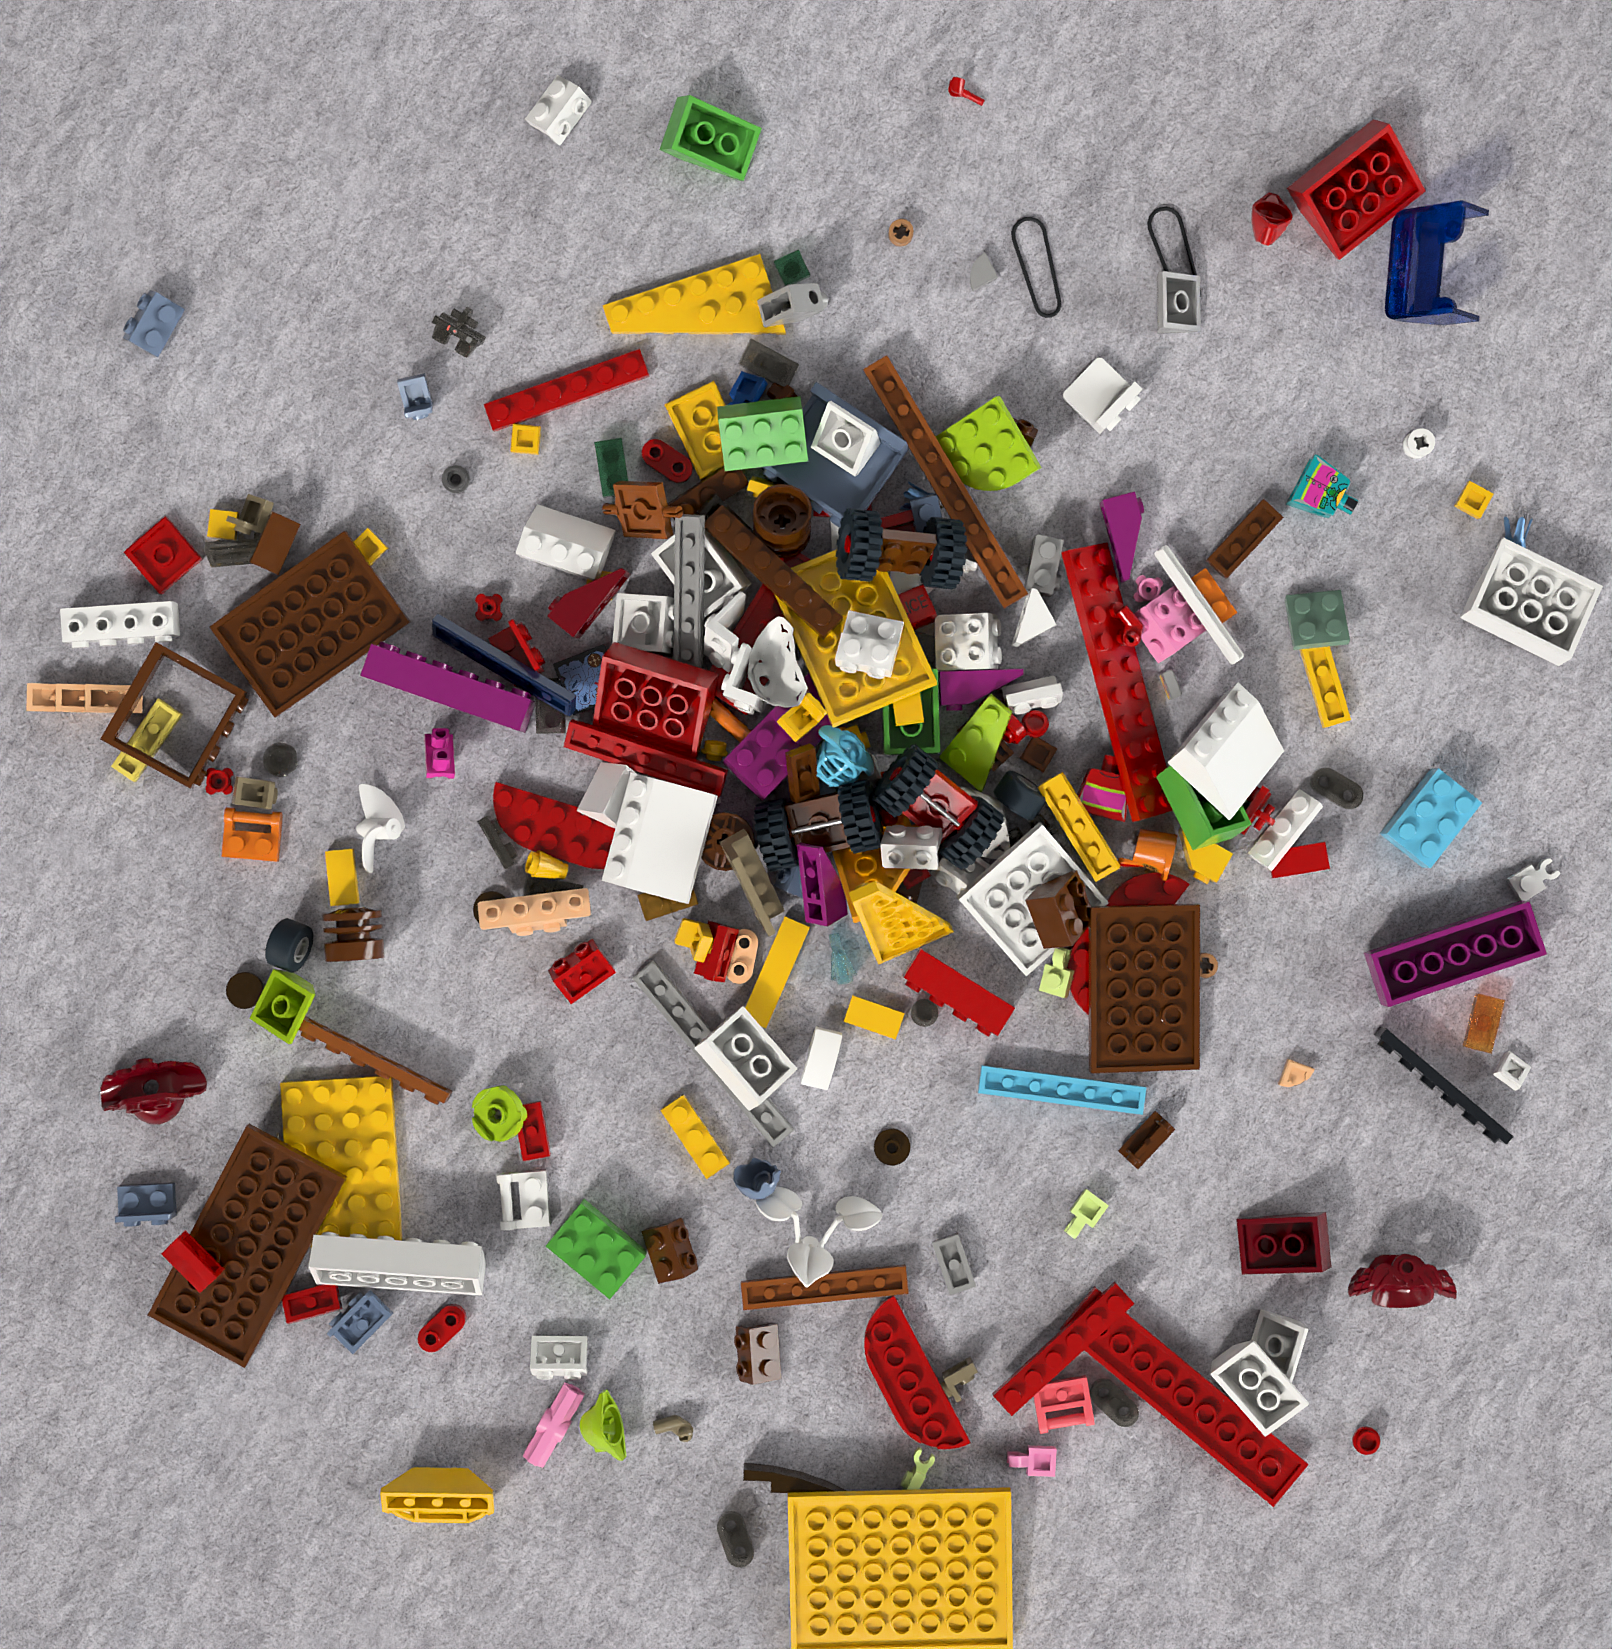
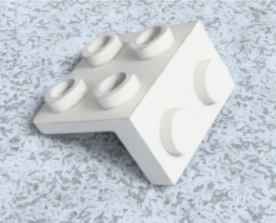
(1101, 395)
(718, 638)
(967, 641)
(734, 682)

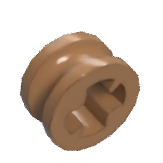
(897, 225)
(1211, 959)

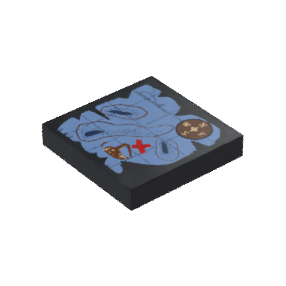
(582, 676)

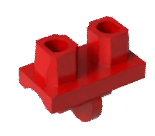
(1258, 799)

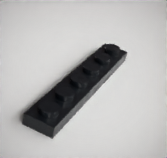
(1450, 1094)

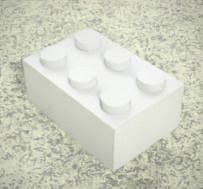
(746, 1058)

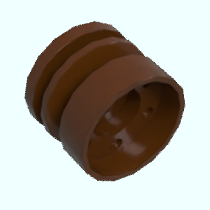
(783, 508)
(723, 824)
(353, 935)

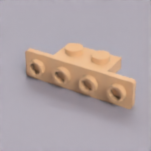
(534, 912)

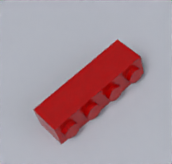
(958, 992)

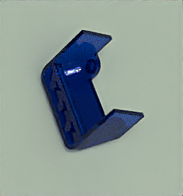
(1417, 263)

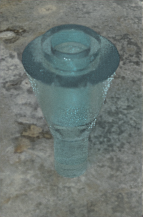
(841, 966)

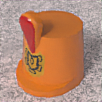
(1152, 851)

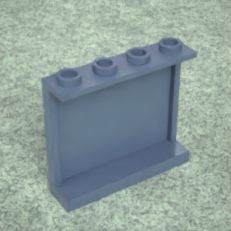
(826, 483)

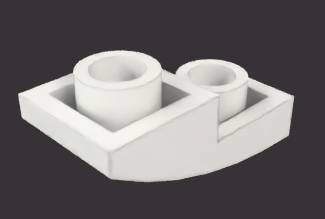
(821, 1058)

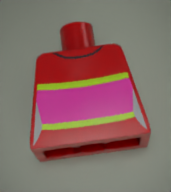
(1103, 791)

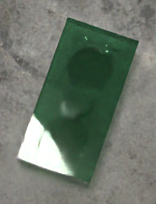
(611, 464)

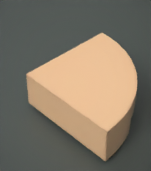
(1294, 1074)

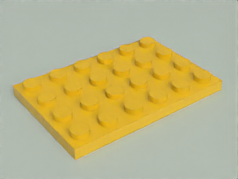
(856, 694)
(353, 1132)

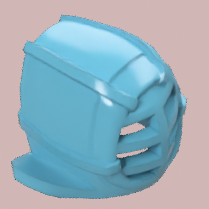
(841, 757)

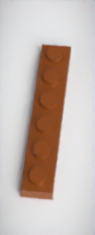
(384, 1066)
(829, 1288)

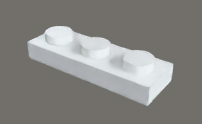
(1286, 829)

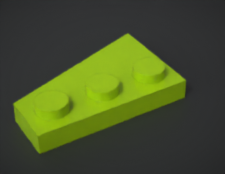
(978, 741)

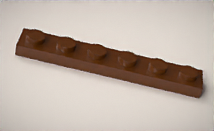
(773, 572)

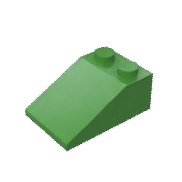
(710, 137)

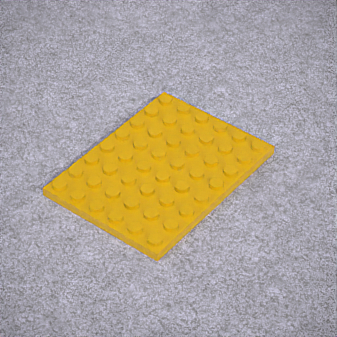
(901, 1569)

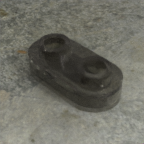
(1336, 787)
(1113, 1402)
(735, 1538)

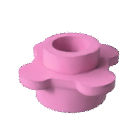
(1142, 583)

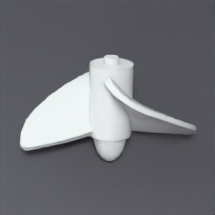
(381, 821)

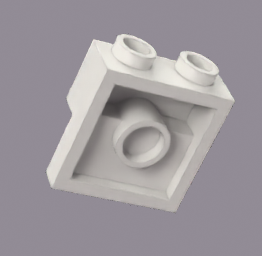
(644, 622)
(869, 644)

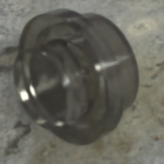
(924, 1012)

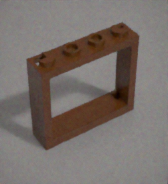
(135, 693)

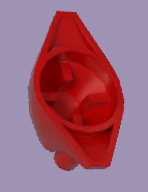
(1270, 218)

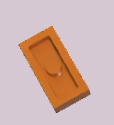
(1214, 595)

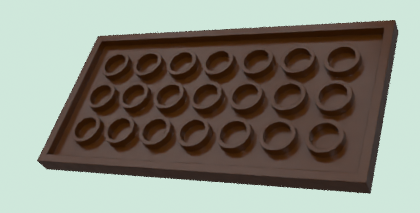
(259, 1232)

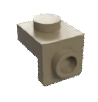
(253, 515)
(254, 793)

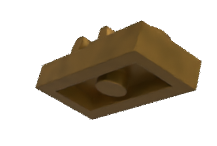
(656, 906)

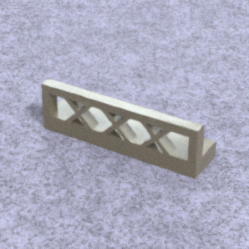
(752, 878)

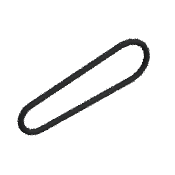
(1183, 234)
(1050, 263)

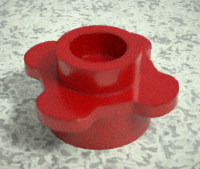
(494, 613)
(211, 781)

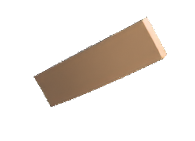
(77, 698)

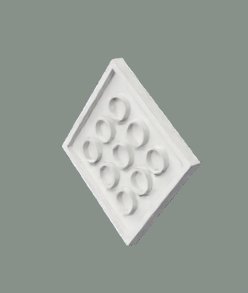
(1001, 890)

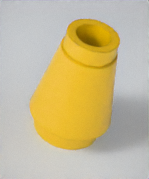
(545, 866)

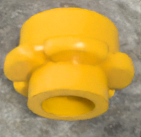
(714, 750)

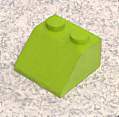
(283, 1004)

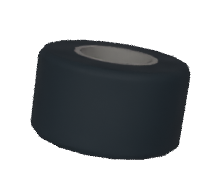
(1019, 795)
(289, 945)

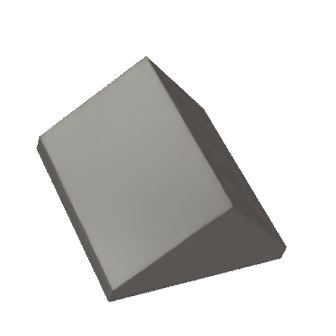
(1178, 303)

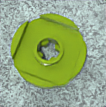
(511, 1109)

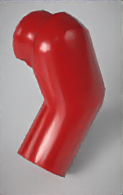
(1132, 627)

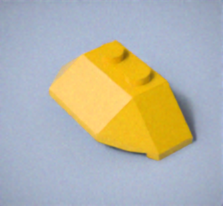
(438, 1496)

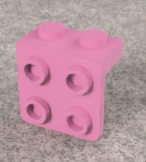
(1168, 624)

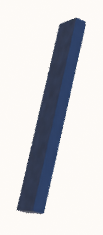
(504, 665)

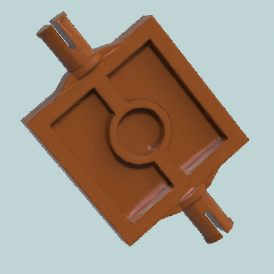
(642, 509)

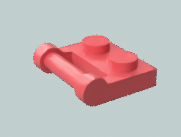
(1063, 1395)

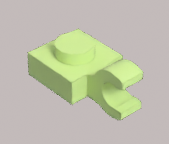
(1056, 976)
(1087, 1210)
(915, 1478)

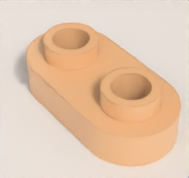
(743, 957)

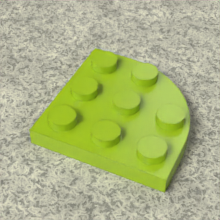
(988, 448)

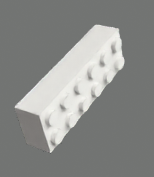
(397, 1264)

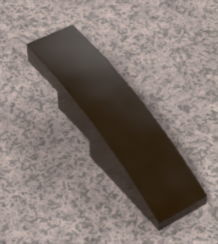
(787, 1480)

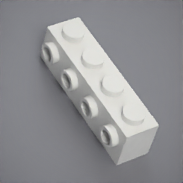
(119, 623)

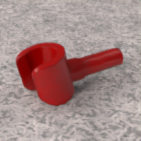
(956, 89)

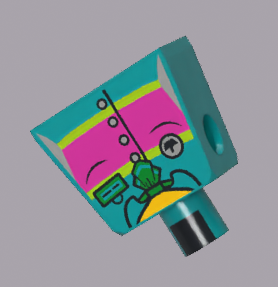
(1321, 490)

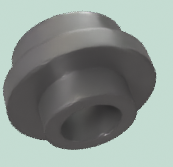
(447, 477)

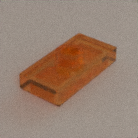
(1483, 1023)

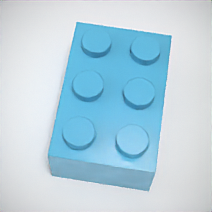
(1430, 818)

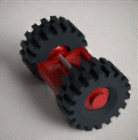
(933, 800)

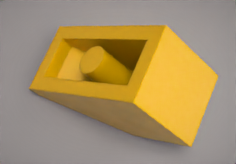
(1207, 861)

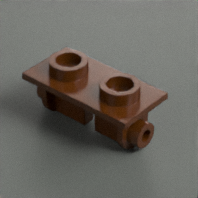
(1146, 1140)

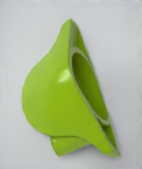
(604, 1427)

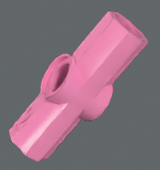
(553, 1425)

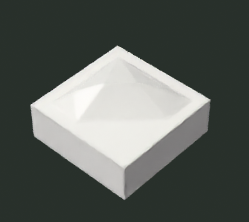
(1512, 1070)

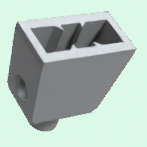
(804, 300)

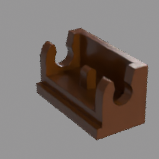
(275, 543)

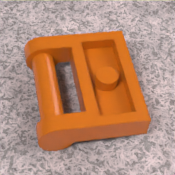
(248, 843)

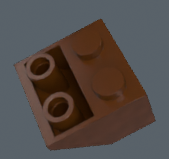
(1060, 910)

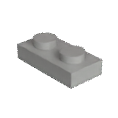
(953, 1263)

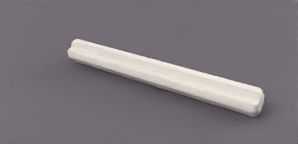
(1199, 604)

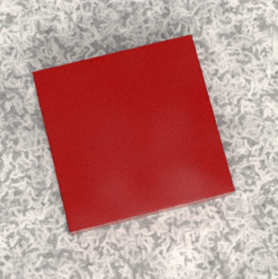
(163, 555)

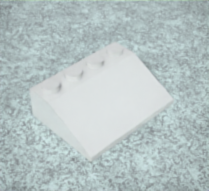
(1532, 602)
(1229, 751)
(659, 838)

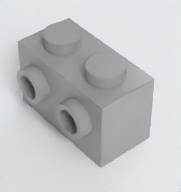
(1044, 565)

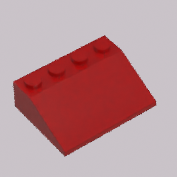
(1357, 188)
(654, 699)

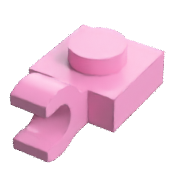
(1038, 1460)

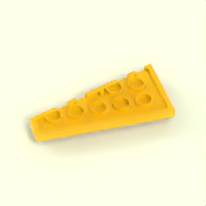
(701, 304)
(894, 922)

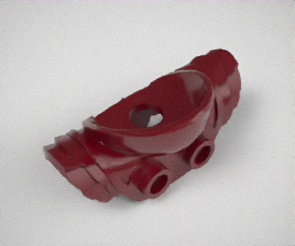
(175, 1081)
(1401, 1282)

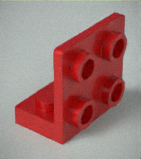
(515, 643)

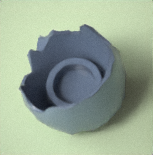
(756, 1178)

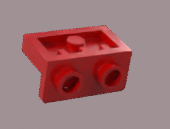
(581, 971)

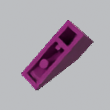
(1122, 524)
(965, 687)
(821, 886)

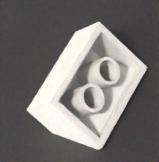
(565, 542)
(721, 572)
(1257, 1386)

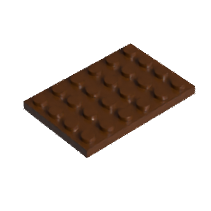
(310, 624)
(1144, 988)

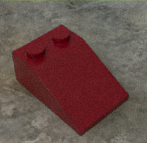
(583, 605)
(1284, 1243)

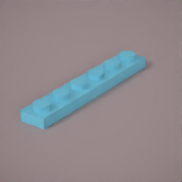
(1062, 1089)

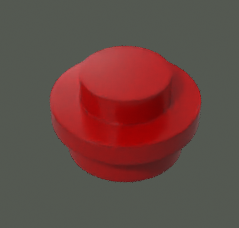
(1035, 723)
(1366, 1440)

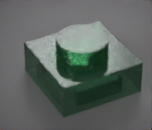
(792, 268)

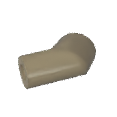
(677, 1425)

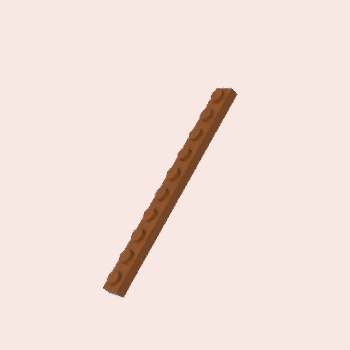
(945, 481)

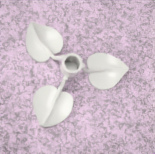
(807, 1255)

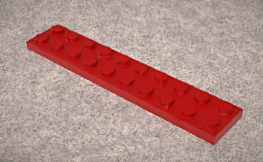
(1118, 679)
(1194, 1405)

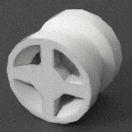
(1415, 448)

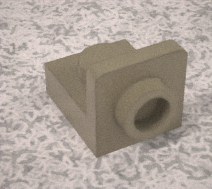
(959, 1373)

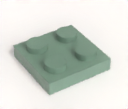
(1317, 619)

